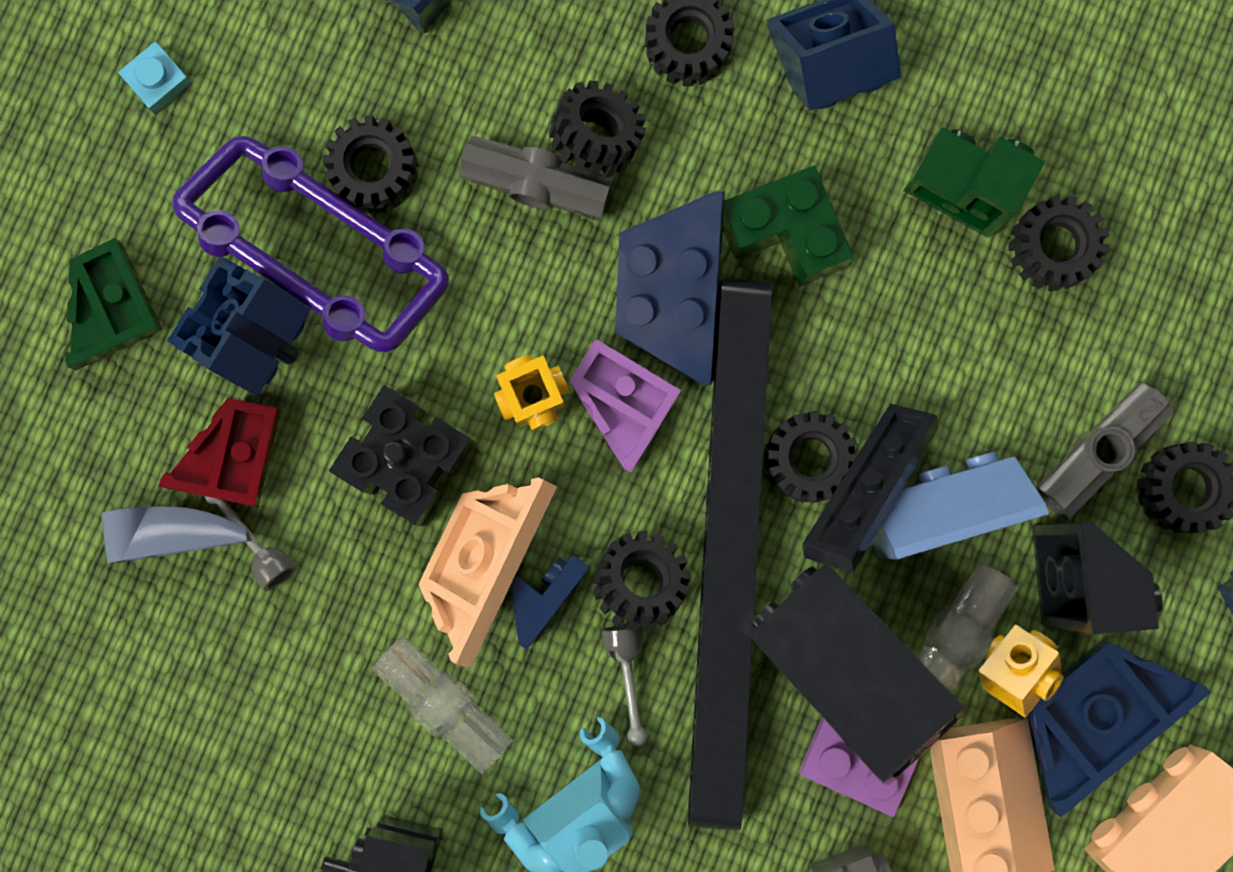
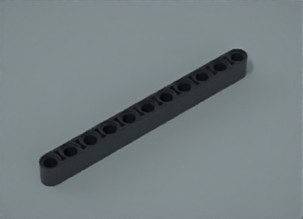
(730, 555)

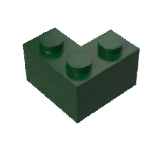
(974, 184)
(797, 216)

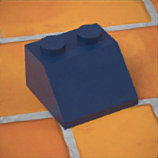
(835, 50)

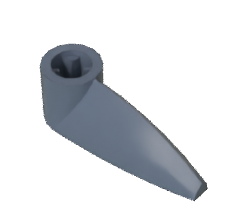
(164, 531)

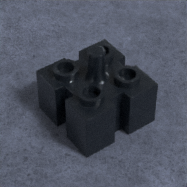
(402, 456)
(391, 847)

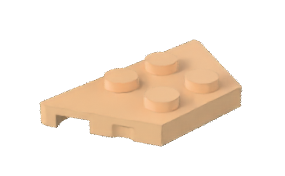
(479, 560)

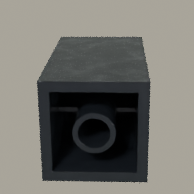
(856, 672)

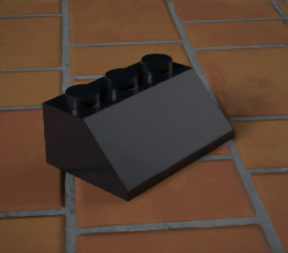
(1092, 582)

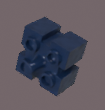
(241, 326)

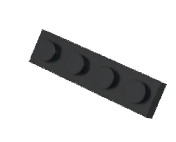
(870, 488)

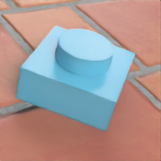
(155, 77)

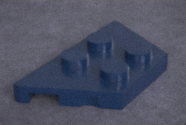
(672, 285)
(1103, 718)

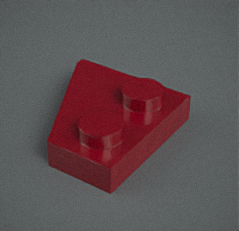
(229, 456)

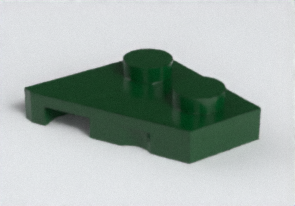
(106, 305)

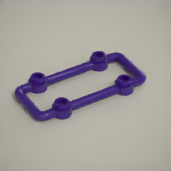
(282, 171)

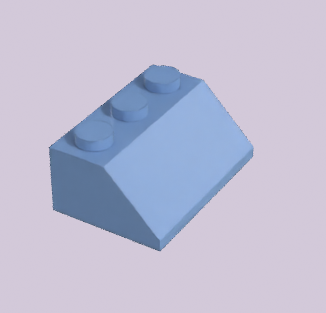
(958, 506)

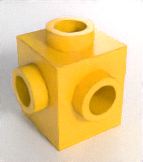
(528, 373)
(1021, 669)

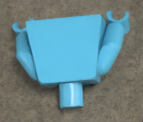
(581, 821)

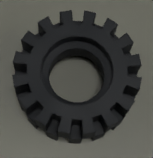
(683, 65)
(606, 110)
(365, 136)
(1082, 227)
(781, 447)
(1159, 491)
(657, 559)

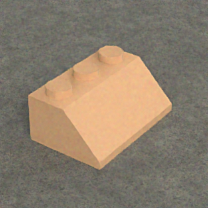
(991, 798)
(1174, 821)

